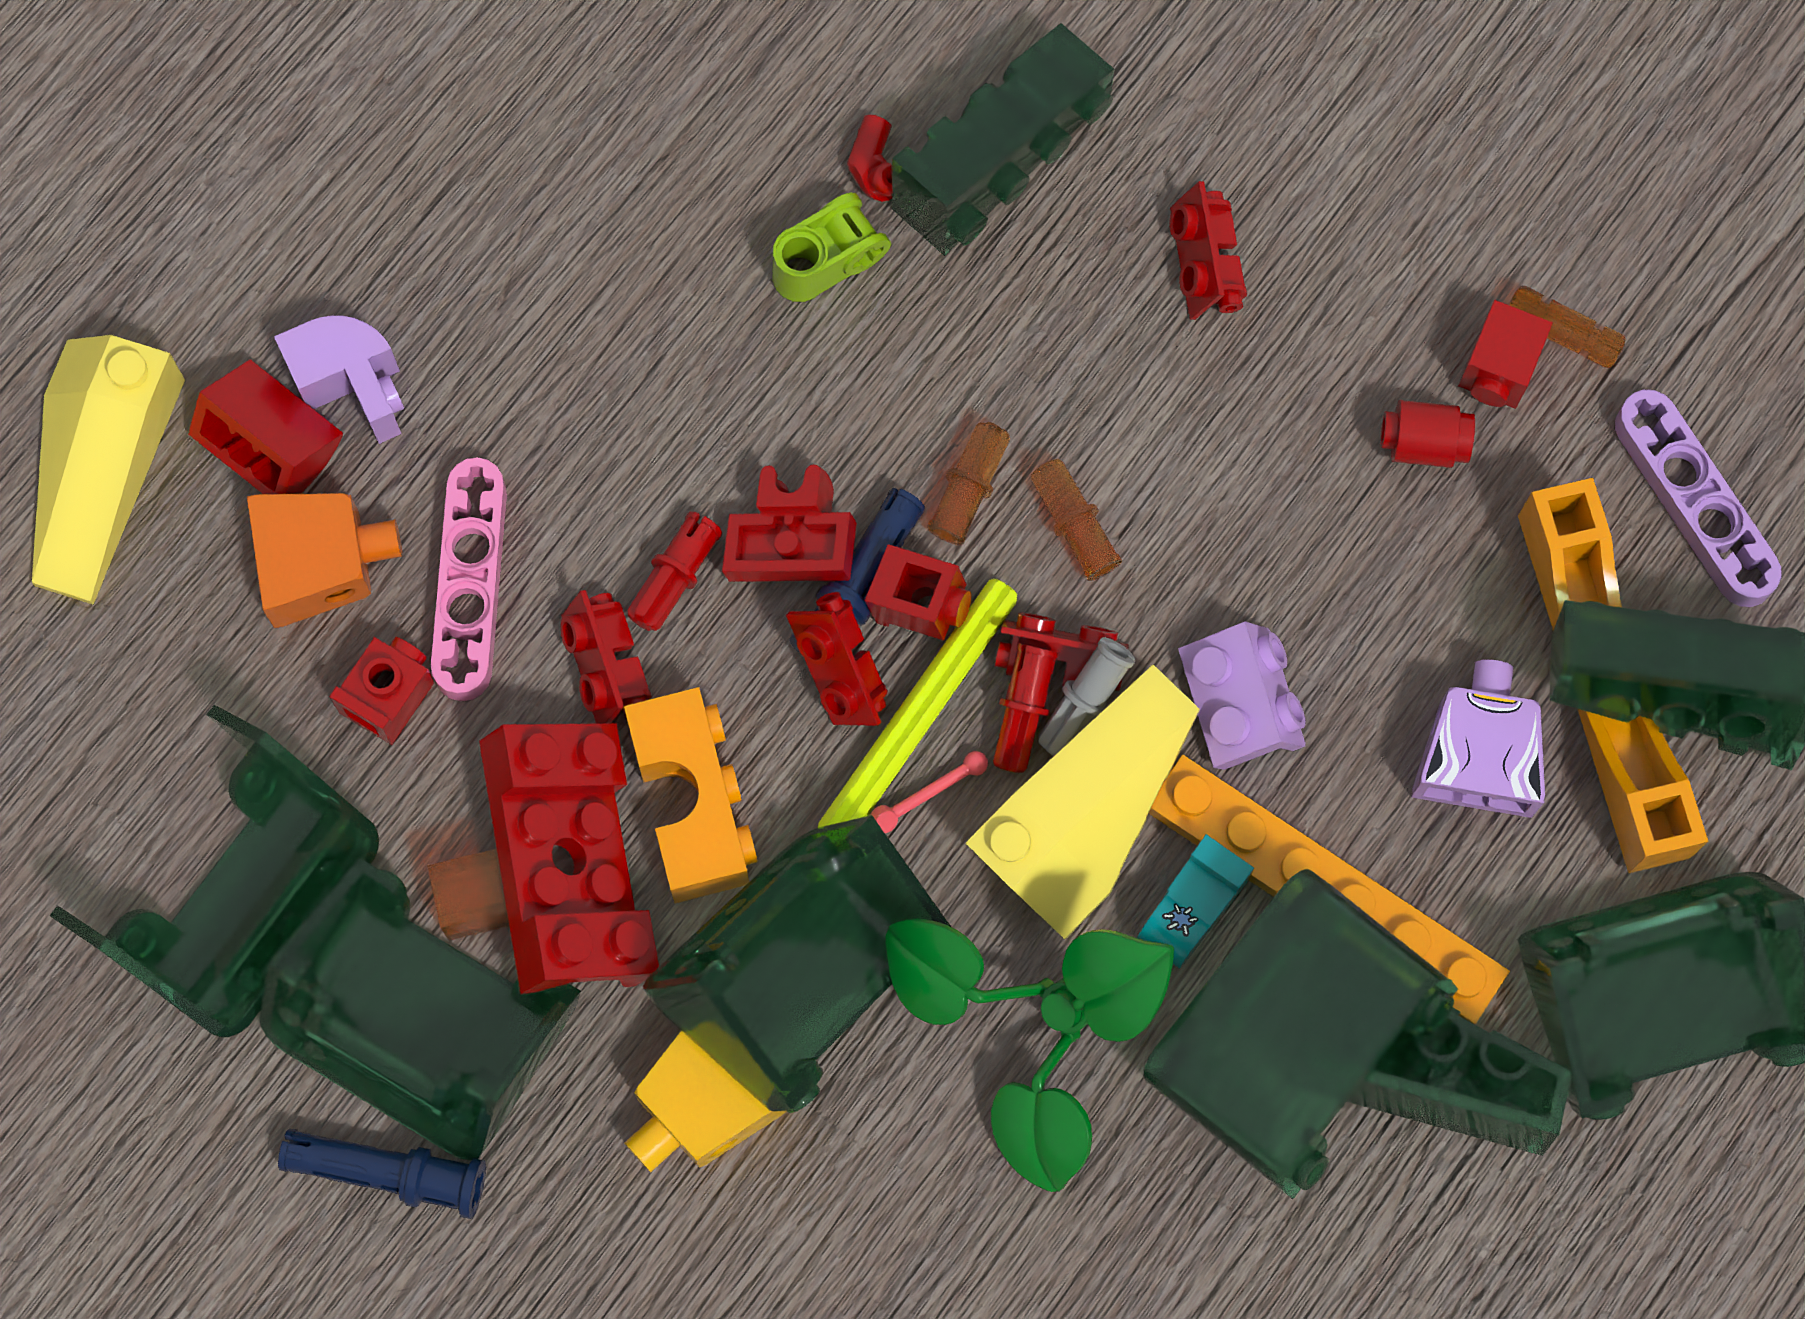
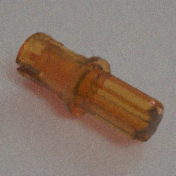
(969, 483)
(1075, 519)

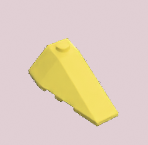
(95, 451)
(1080, 814)

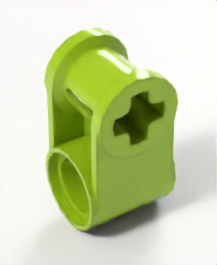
(835, 241)

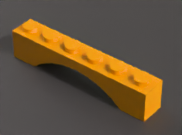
(1637, 771)

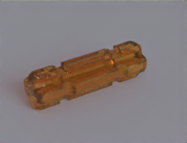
(1572, 328)

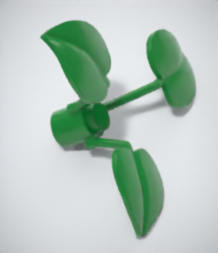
(1106, 983)

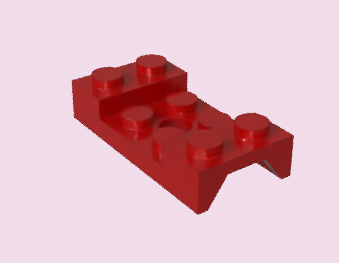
(560, 790)

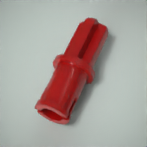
(674, 571)
(1024, 705)

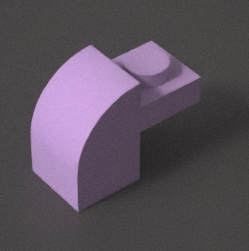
(344, 357)

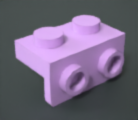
(1242, 694)

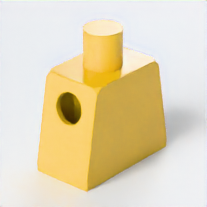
(693, 1108)

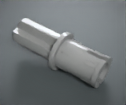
(1086, 695)

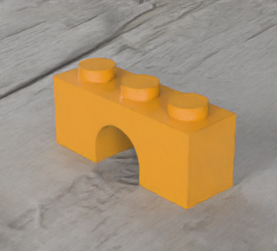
(677, 739)

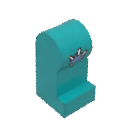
(1197, 899)

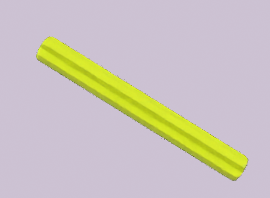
(922, 705)

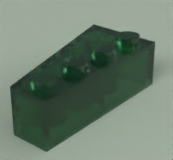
(1684, 675)
(1470, 1085)

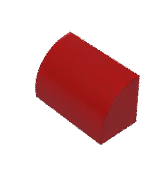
(263, 431)

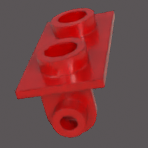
(1202, 226)
(593, 633)
(1040, 633)
(846, 683)

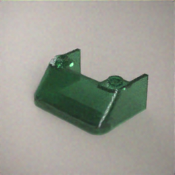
(254, 898)

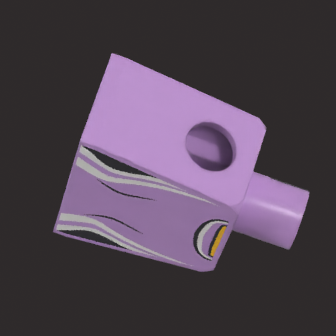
(1485, 747)

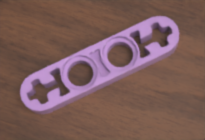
(1707, 492)

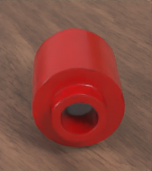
(1428, 434)

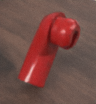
(866, 159)

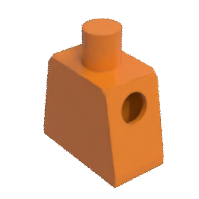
(314, 553)

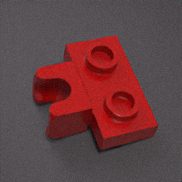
(792, 535)

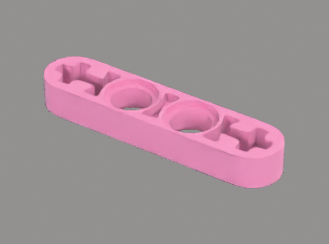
(464, 578)

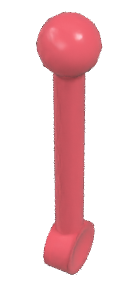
(973, 764)

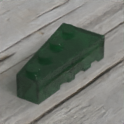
(1000, 139)

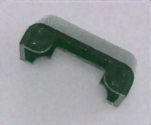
(792, 959)
(1670, 985)
(407, 1015)
(1294, 1028)

